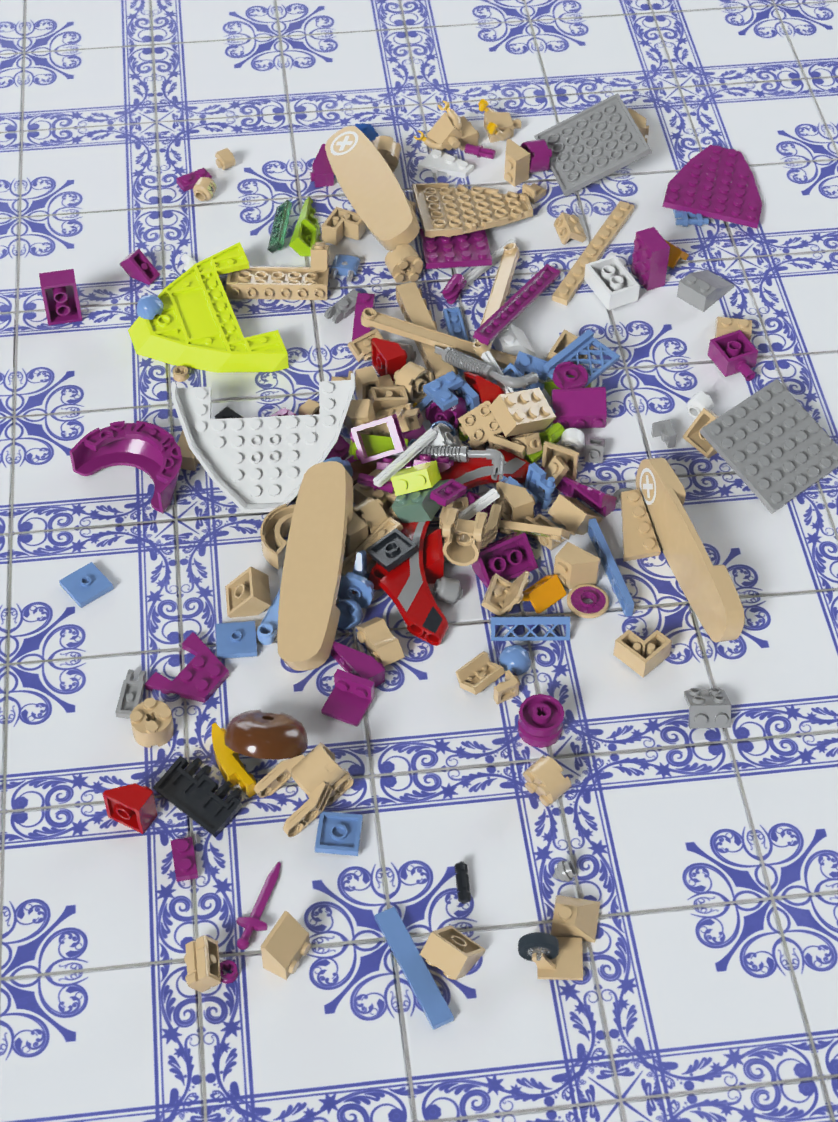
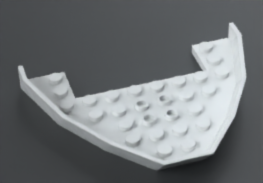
(262, 458)

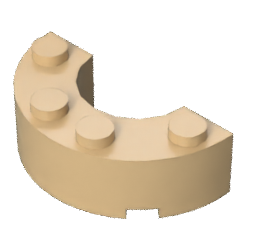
(272, 531)

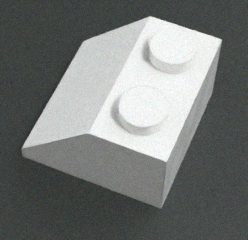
(512, 341)

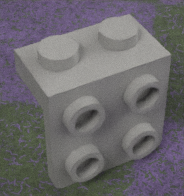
(708, 708)

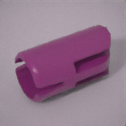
(454, 288)

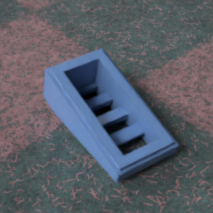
(360, 565)

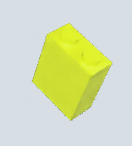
(416, 478)

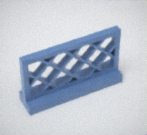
(581, 347)

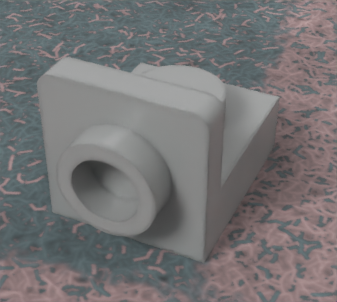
(666, 431)
(594, 450)

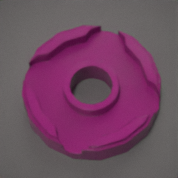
(569, 368)

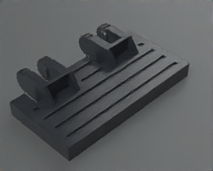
(196, 795)

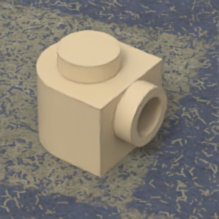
(225, 159)
(310, 407)

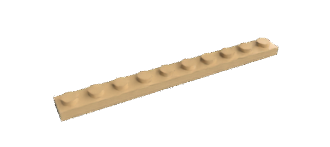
(593, 252)

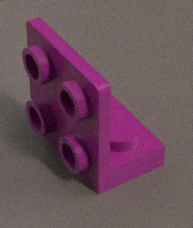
(349, 698)

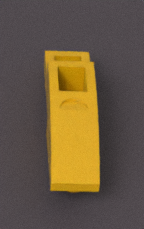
(230, 764)

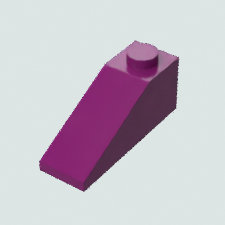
(321, 170)
(363, 301)
(358, 663)

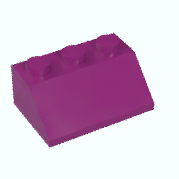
(580, 407)
(505, 557)

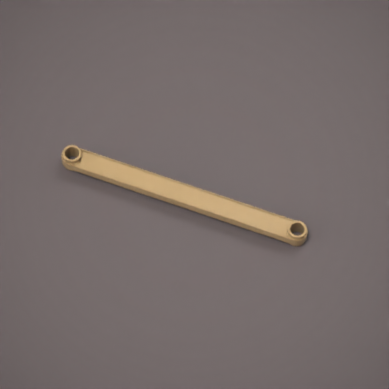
(499, 290)
(371, 318)

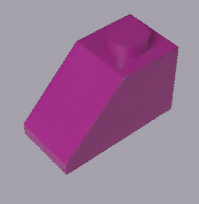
(139, 267)

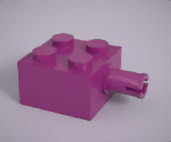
(733, 354)

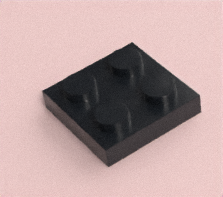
(392, 550)

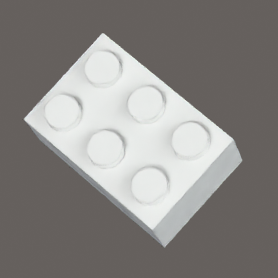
(611, 282)

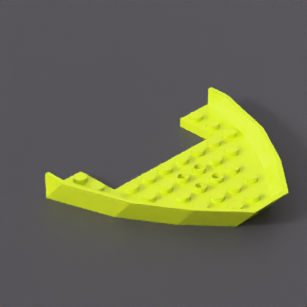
(200, 325)

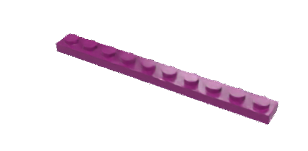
(516, 305)

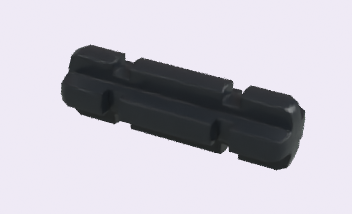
(462, 882)

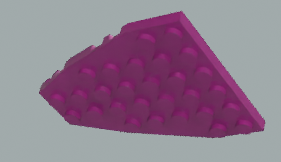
(716, 186)

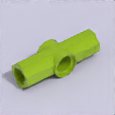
(552, 434)

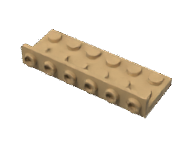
(278, 283)

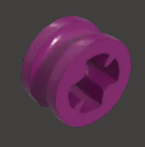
(227, 965)

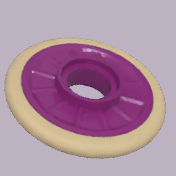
(588, 591)

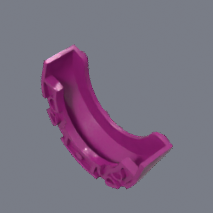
(132, 445)

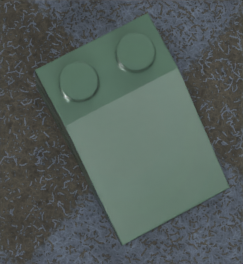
(417, 505)

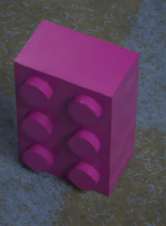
(650, 258)
(60, 297)

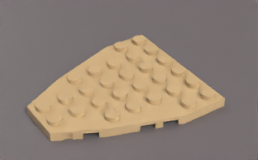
(461, 211)

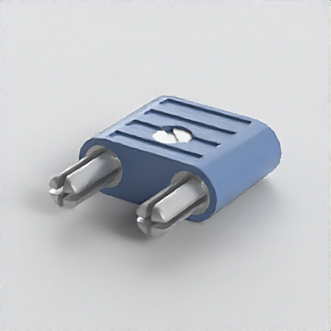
(345, 266)

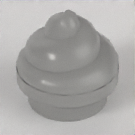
(564, 871)

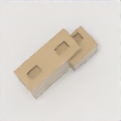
(407, 416)

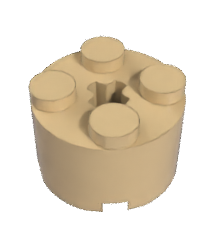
(389, 150)
(404, 263)
(413, 378)
(371, 512)
(152, 723)
(546, 780)

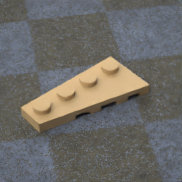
(638, 534)

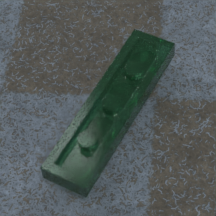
(279, 227)

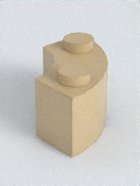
(379, 641)

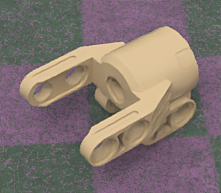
(466, 537)
(316, 775)

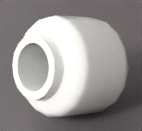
(698, 402)
(573, 439)

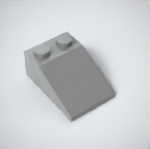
(702, 289)

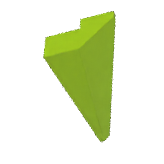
(306, 230)

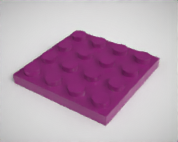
(456, 251)

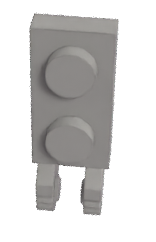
(343, 307)
(130, 694)

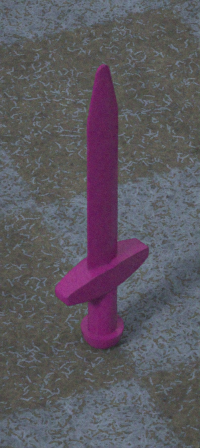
(253, 922)

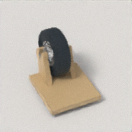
(555, 956)

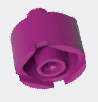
(539, 155)
(435, 413)

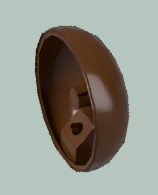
(266, 735)

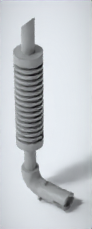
(483, 369)
(462, 454)

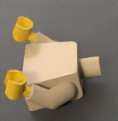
(498, 124)
(445, 132)

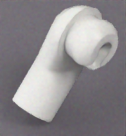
(188, 261)

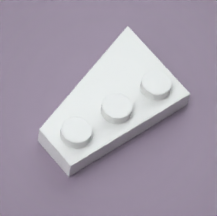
(444, 162)

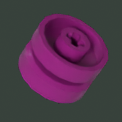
(540, 720)

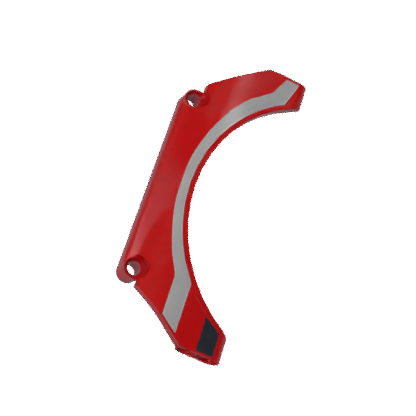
(407, 581)

